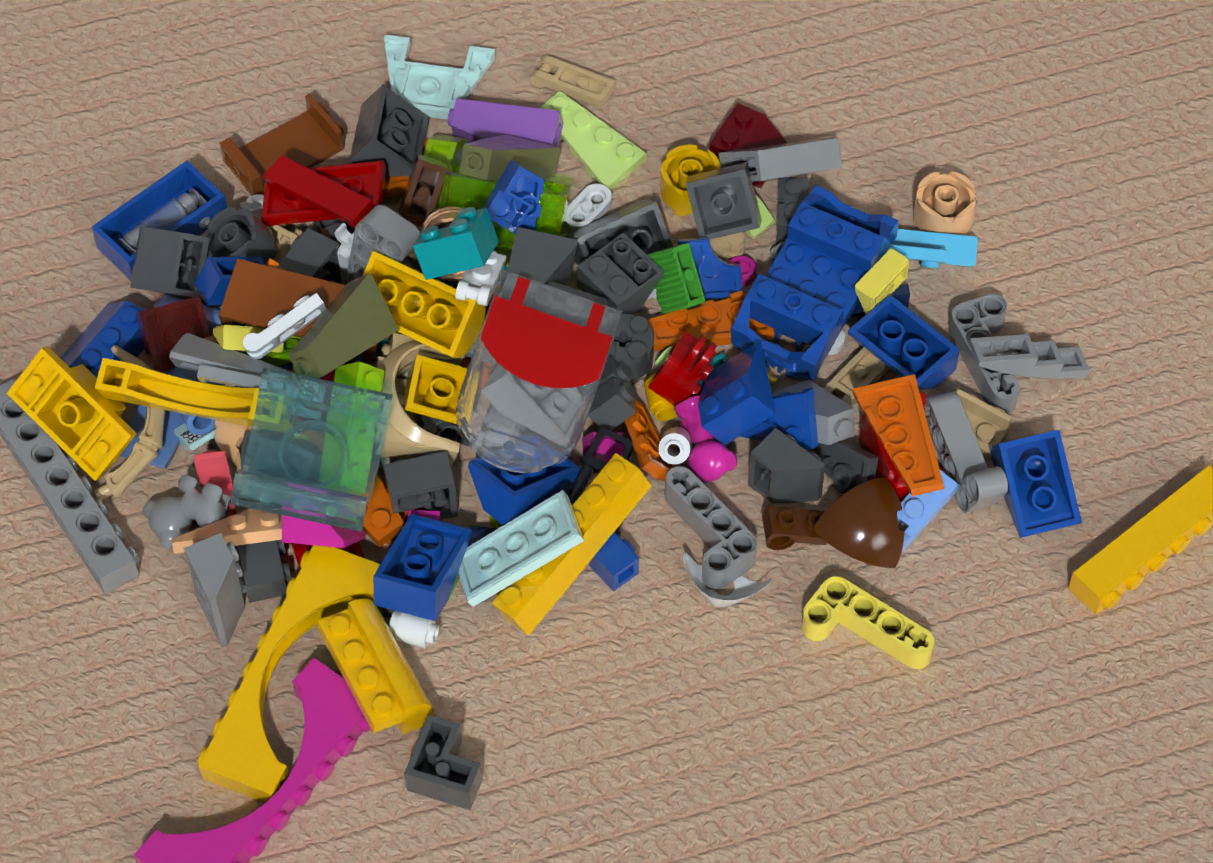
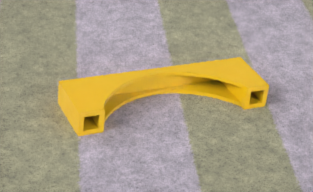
(240, 750)

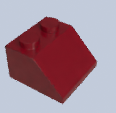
(745, 130)

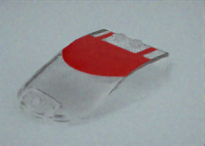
(533, 374)

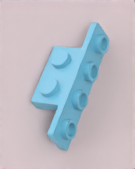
(936, 248)

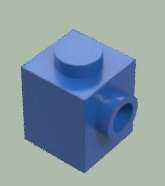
(615, 562)

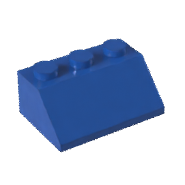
(111, 327)
(906, 343)
(511, 493)

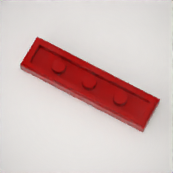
(318, 191)

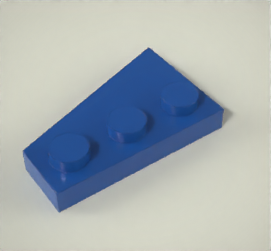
(793, 416)

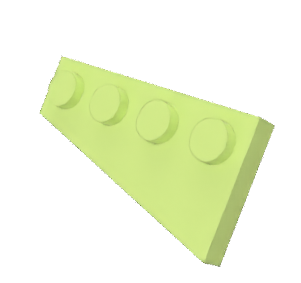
(597, 145)

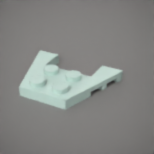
(433, 87)

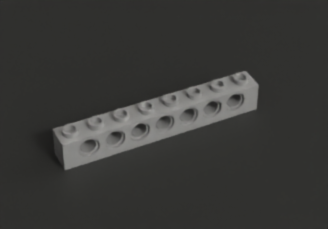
(109, 569)

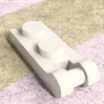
(481, 281)
(284, 326)

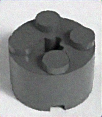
(239, 235)
(634, 345)

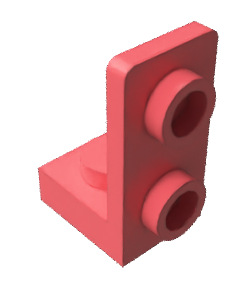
(214, 469)

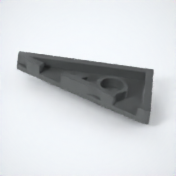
(847, 464)

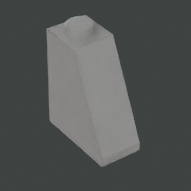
(833, 415)

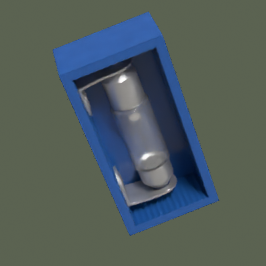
(176, 202)

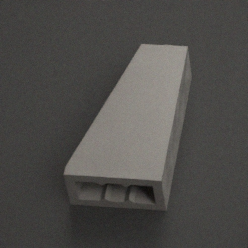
(786, 159)

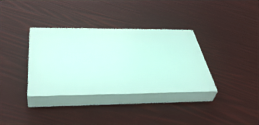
(519, 548)

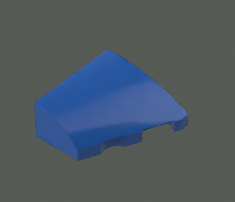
(516, 198)

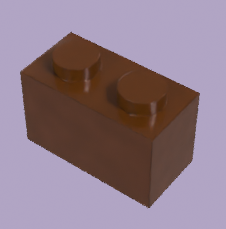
(422, 189)

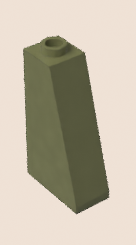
(491, 156)
(345, 329)

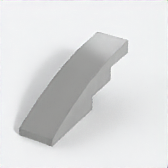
(1029, 359)

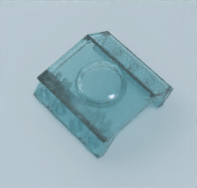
(313, 449)

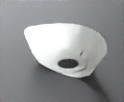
(743, 586)

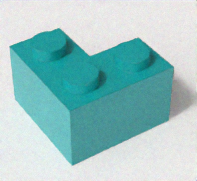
(458, 247)

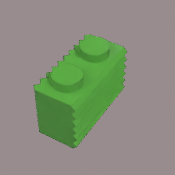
(680, 284)

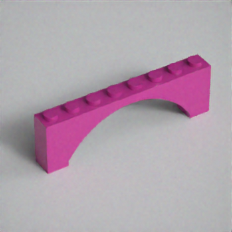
(330, 731)

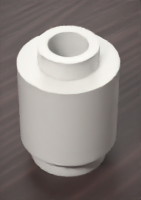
(679, 437)
(413, 629)

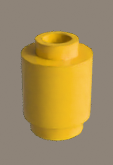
(657, 405)

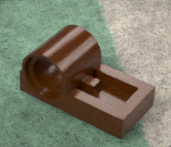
(789, 525)

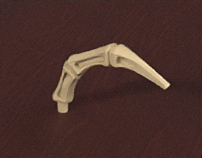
(143, 451)

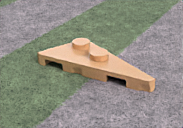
(240, 529)

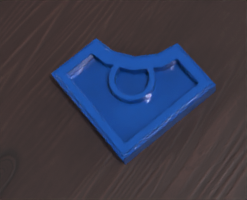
(715, 275)

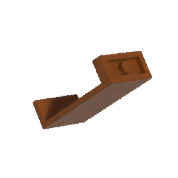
(303, 139)
(262, 292)

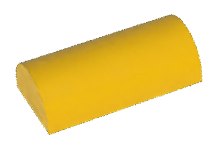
(426, 307)

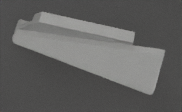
(218, 365)

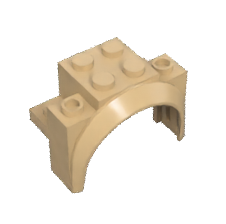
(403, 436)

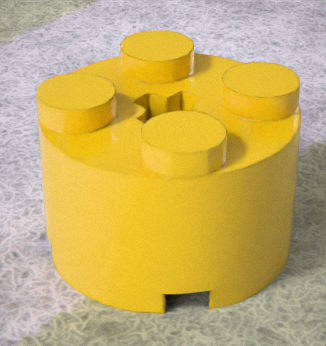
(676, 168)

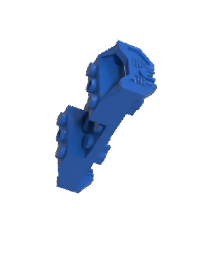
(813, 282)

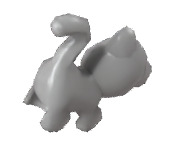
(175, 515)

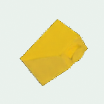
(433, 388)

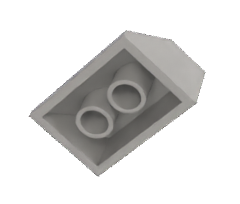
(217, 584)

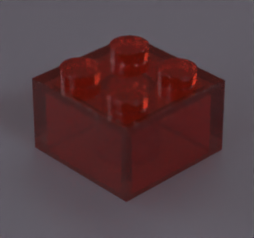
(165, 326)

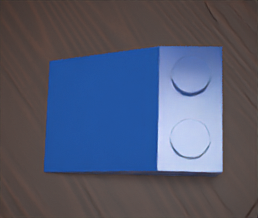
(737, 396)
(1038, 483)
(421, 567)

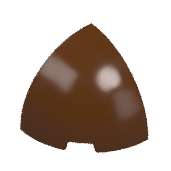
(865, 524)

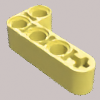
(911, 643)

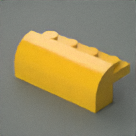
(375, 668)

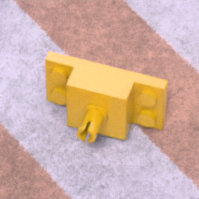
(73, 411)

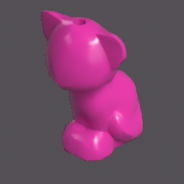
(709, 458)

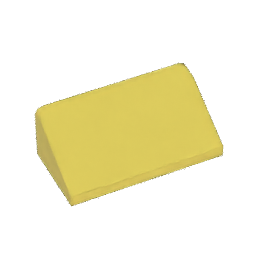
(882, 279)
(231, 337)

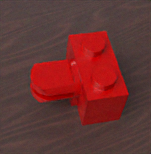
(683, 368)

